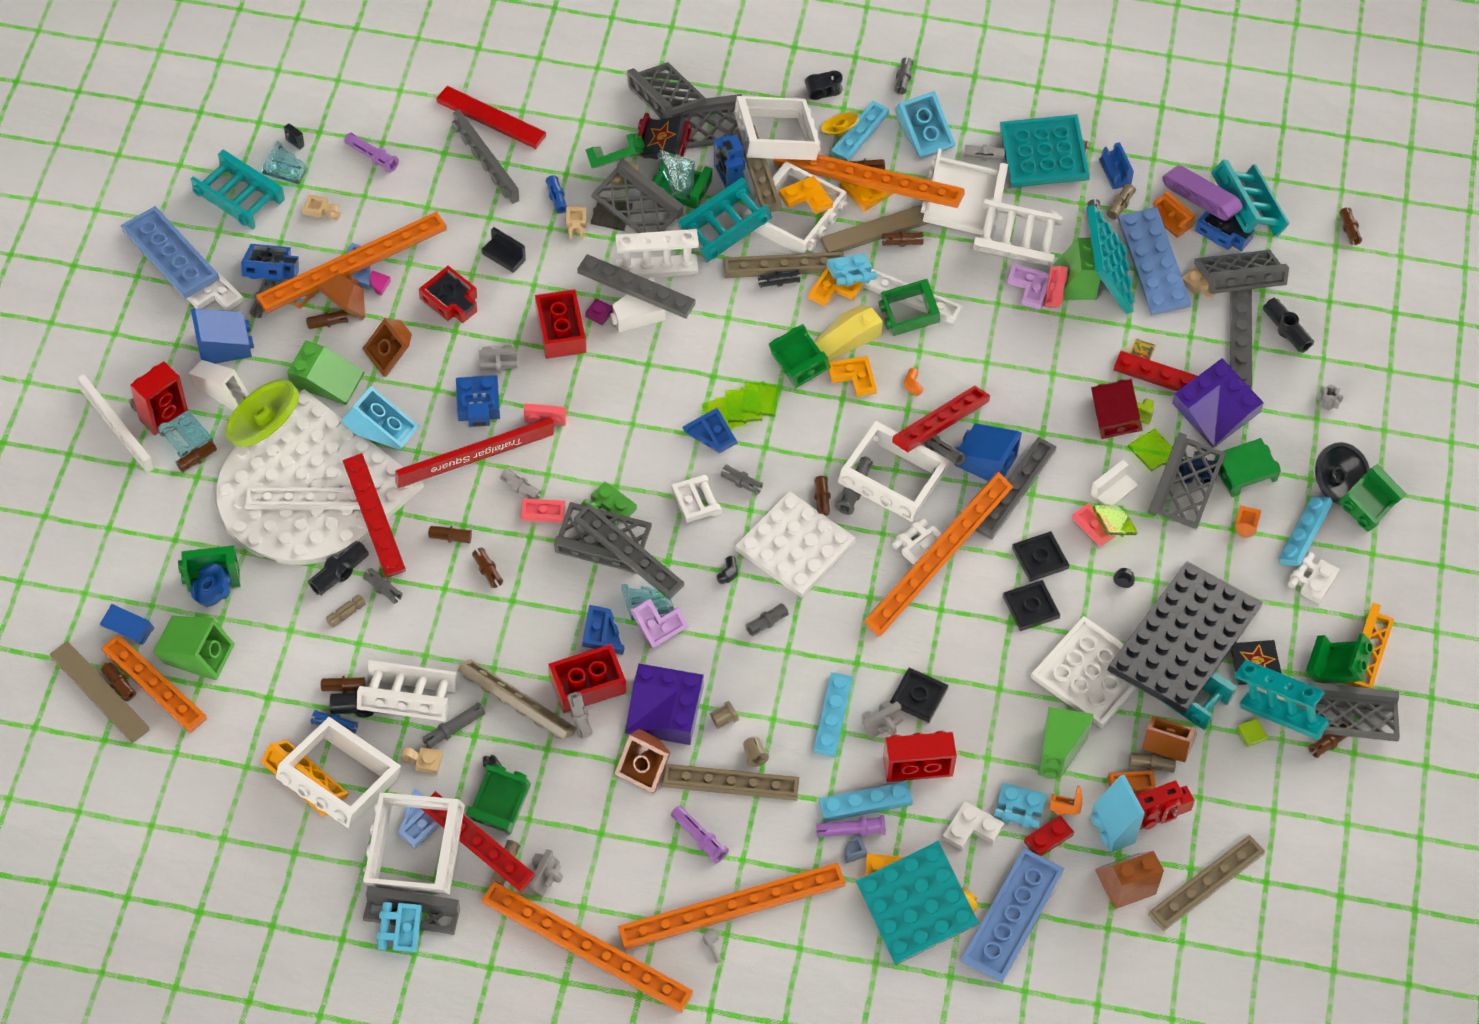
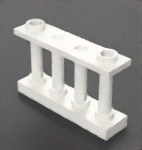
(654, 241)
(1004, 247)
(406, 703)

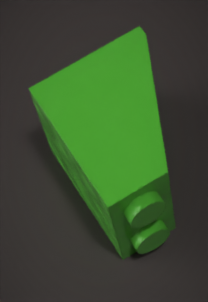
(1082, 276)
(194, 646)
(1062, 740)

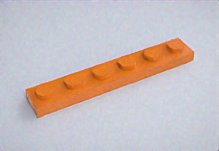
(154, 683)

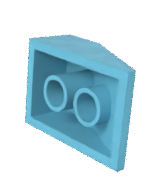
(925, 124)
(379, 420)
(1118, 815)

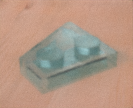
(284, 165)
(678, 172)
(636, 596)

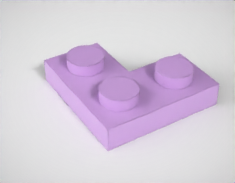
(1033, 282)
(657, 628)

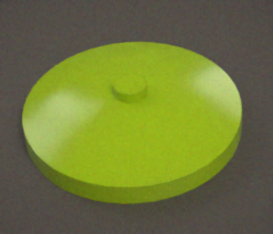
(261, 413)

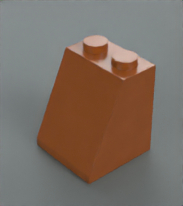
(1131, 878)

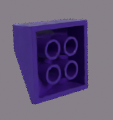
(1217, 403)
(665, 703)

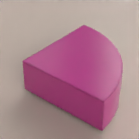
(379, 282)

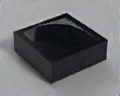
(294, 136)

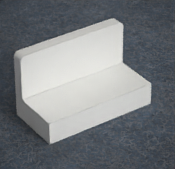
(1113, 485)

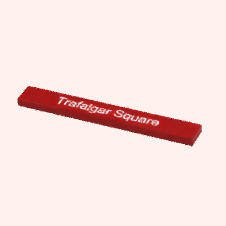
(474, 452)

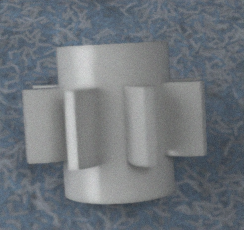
(1329, 397)

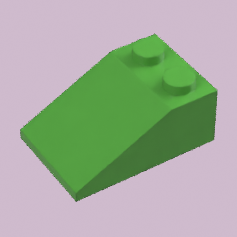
(324, 373)

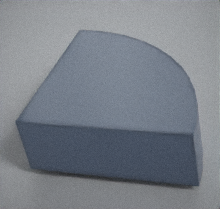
(855, 849)

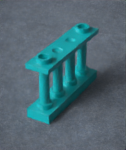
(243, 173)
(1256, 187)
(723, 203)
(1221, 690)
(1277, 710)

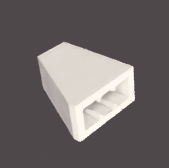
(635, 313)
(219, 383)

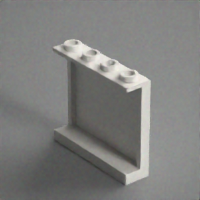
(978, 184)

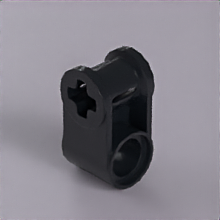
(823, 86)

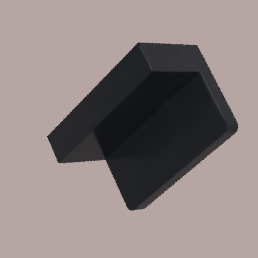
(504, 250)

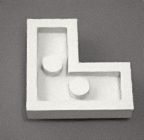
(220, 291)
(972, 821)

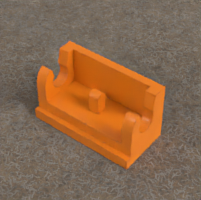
(1174, 214)

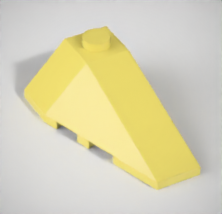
(850, 331)

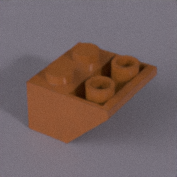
(1169, 739)

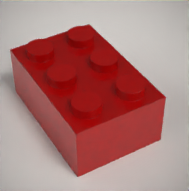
(560, 324)
(158, 396)
(591, 673)
(919, 756)

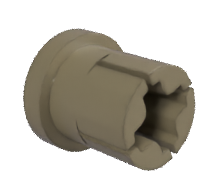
(724, 715)
(755, 753)

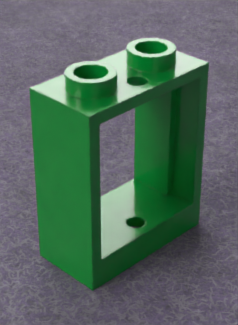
(903, 292)

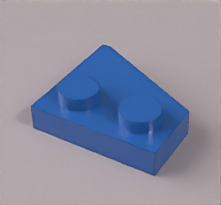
(711, 431)
(601, 630)

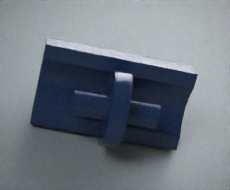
(1198, 465)

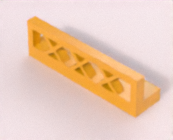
(1369, 626)
(275, 755)

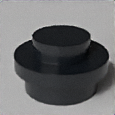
(1124, 578)

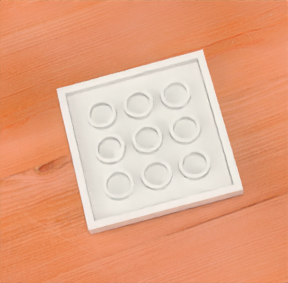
(795, 544)
(1079, 672)

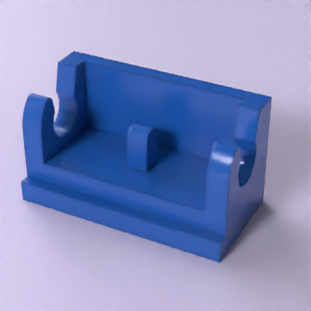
(1116, 166)
(127, 624)

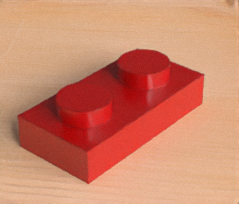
(1049, 836)

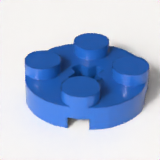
(219, 588)

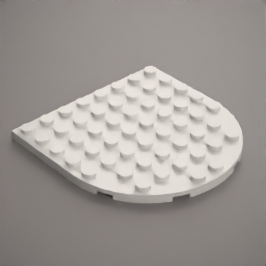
(304, 454)

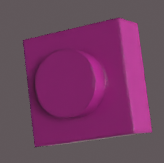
(599, 311)

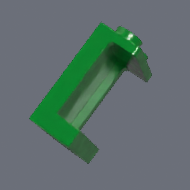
(599, 160)
(701, 184)
(799, 356)
(1247, 465)
(1371, 497)
(194, 560)
(1339, 660)
(499, 798)

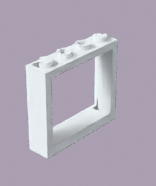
(780, 108)
(794, 174)
(882, 495)
(354, 747)
(449, 846)

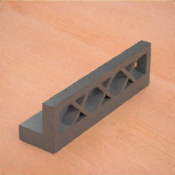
(431, 905)

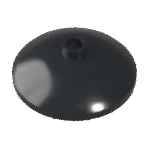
(1345, 463)

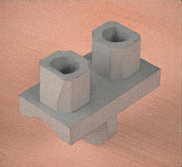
(497, 358)
(884, 720)
(546, 872)

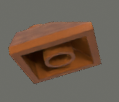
(345, 293)
(387, 344)
(643, 760)

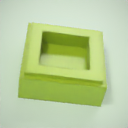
(1252, 732)

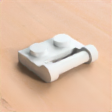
(690, 502)

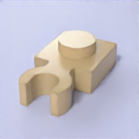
(576, 220)

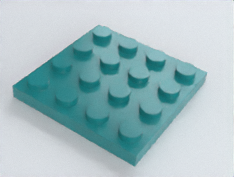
(1044, 151)
(1110, 259)
(917, 902)

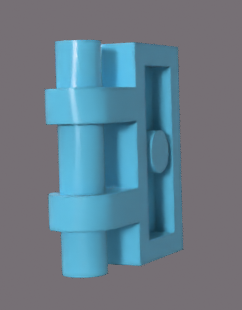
(851, 269)
(1020, 800)
(406, 928)

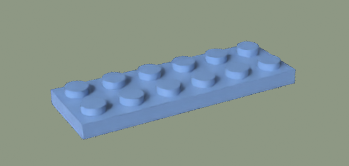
(170, 252)
(1154, 261)
(1012, 915)

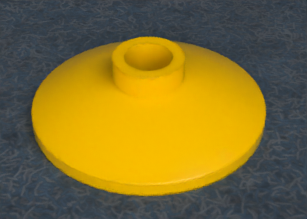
(840, 124)

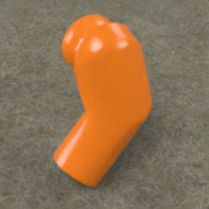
(911, 383)

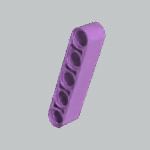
(1202, 192)

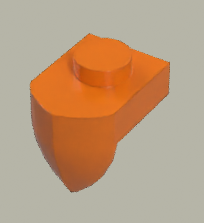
(1247, 521)
(1065, 805)

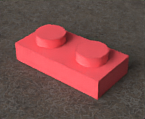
(1055, 287)
(535, 413)
(543, 510)
(1089, 523)

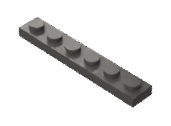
(488, 160)
(636, 286)
(1241, 334)
(1021, 480)
(629, 551)

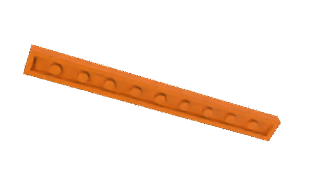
(880, 179)
(352, 262)
(937, 554)
(731, 906)
(587, 947)

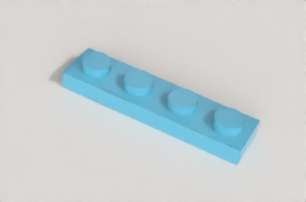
(859, 134)
(1305, 531)
(833, 714)
(865, 801)

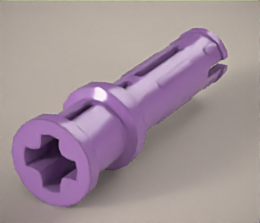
(377, 155)
(862, 826)
(706, 841)

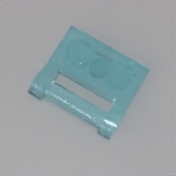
(189, 429)

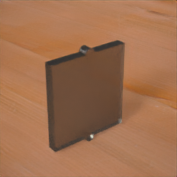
(605, 218)

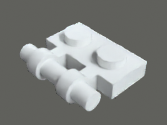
(915, 549)
(1319, 581)

